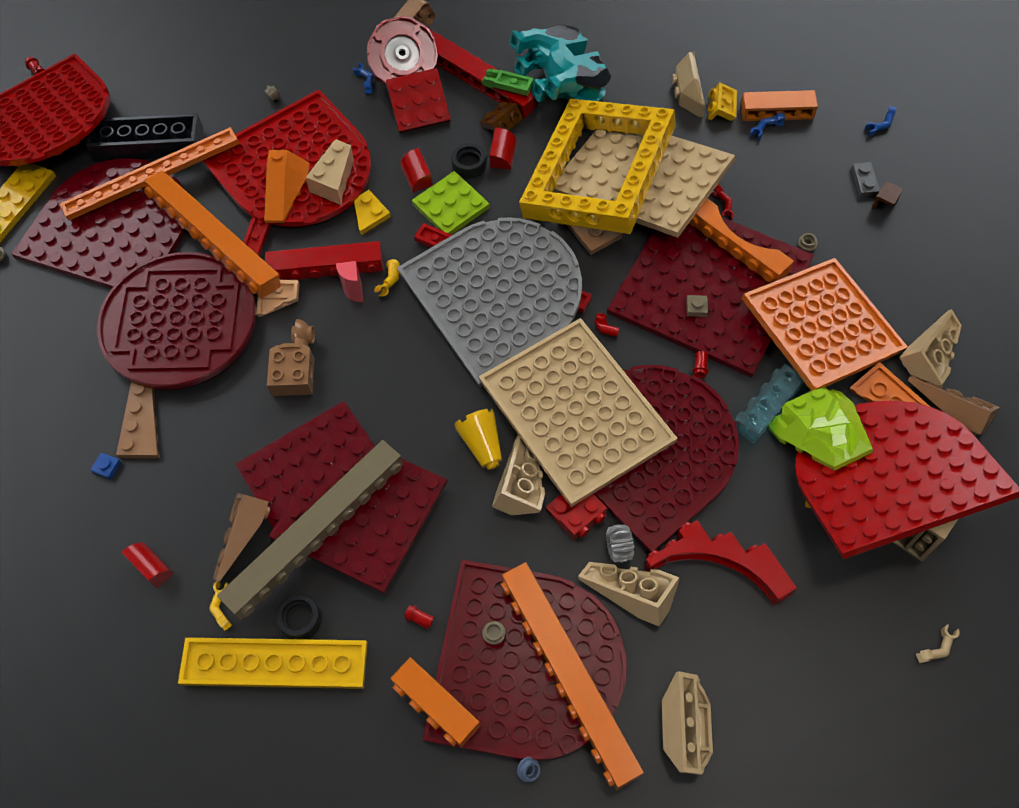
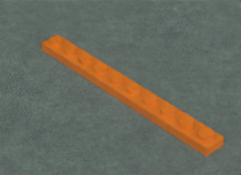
(135, 179)

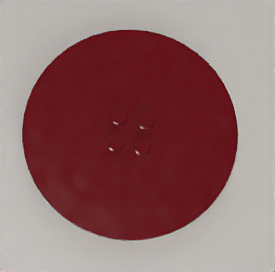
(175, 321)

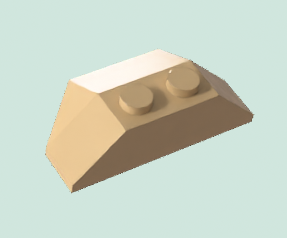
(688, 85)
(687, 724)

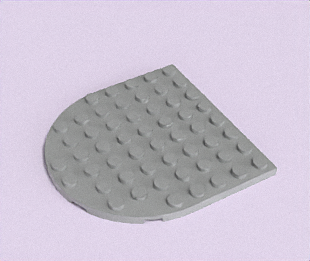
(496, 289)

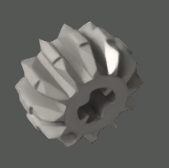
(620, 543)

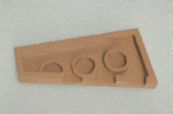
(138, 430)

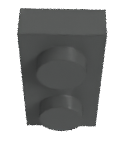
(865, 179)

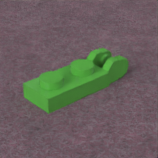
(508, 81)

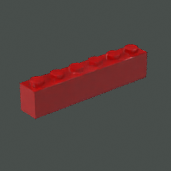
(322, 261)

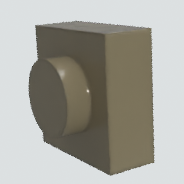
(697, 305)

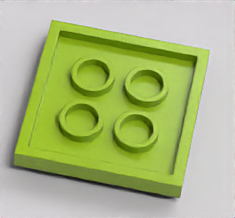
(450, 203)

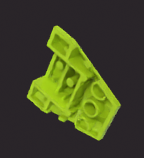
(823, 426)

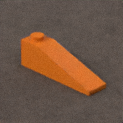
(284, 180)

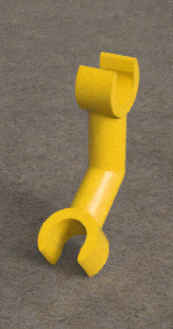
(215, 610)

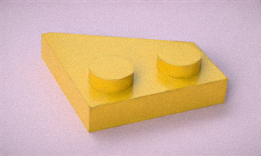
(369, 212)

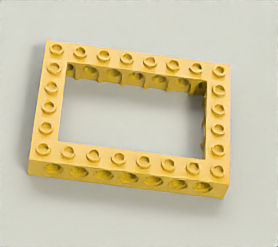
(619, 216)

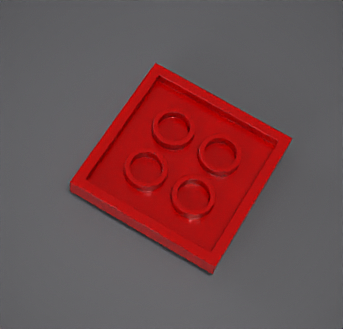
(418, 100)

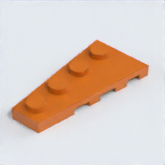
(883, 385)

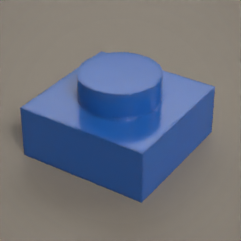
(105, 466)

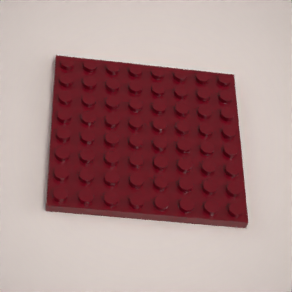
(696, 265)

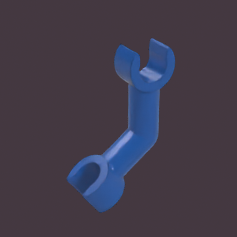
(369, 77)
(777, 120)
(883, 125)

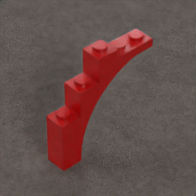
(756, 563)

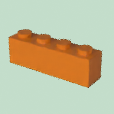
(793, 104)
(435, 702)

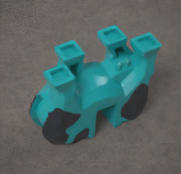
(565, 66)

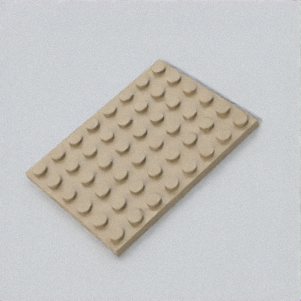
(678, 189)
(577, 411)

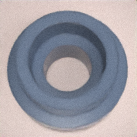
(528, 769)

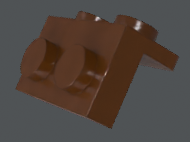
(504, 116)

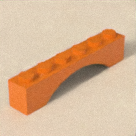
(766, 262)

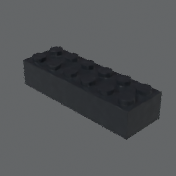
(143, 136)

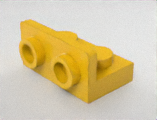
(722, 102)

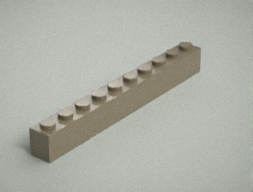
(310, 530)

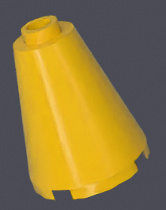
(481, 437)

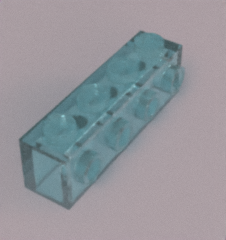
(768, 403)

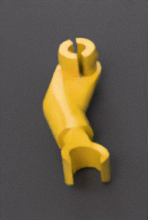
(393, 276)

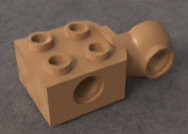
(292, 363)

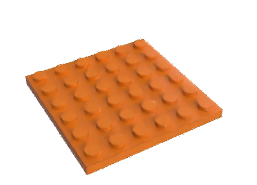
(824, 324)

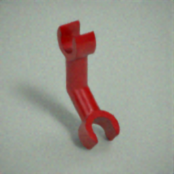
(719, 193)

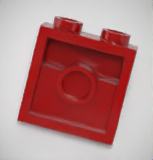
(579, 518)

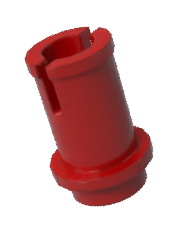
(33, 64)
(700, 369)
(418, 617)

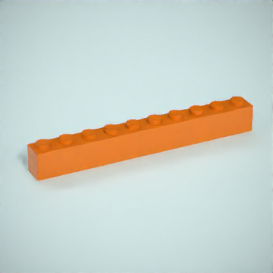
(212, 234)
(572, 678)

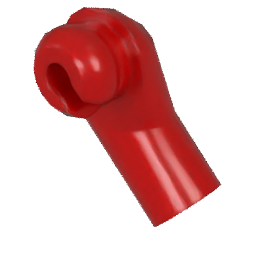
(603, 326)

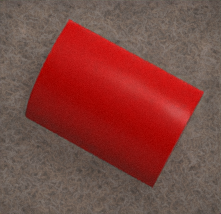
(502, 149)
(416, 170)
(148, 563)

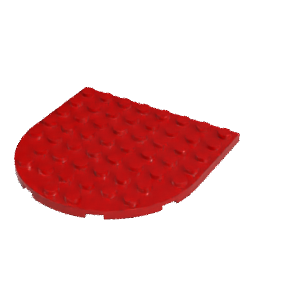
(50, 112)
(305, 130)
(917, 478)

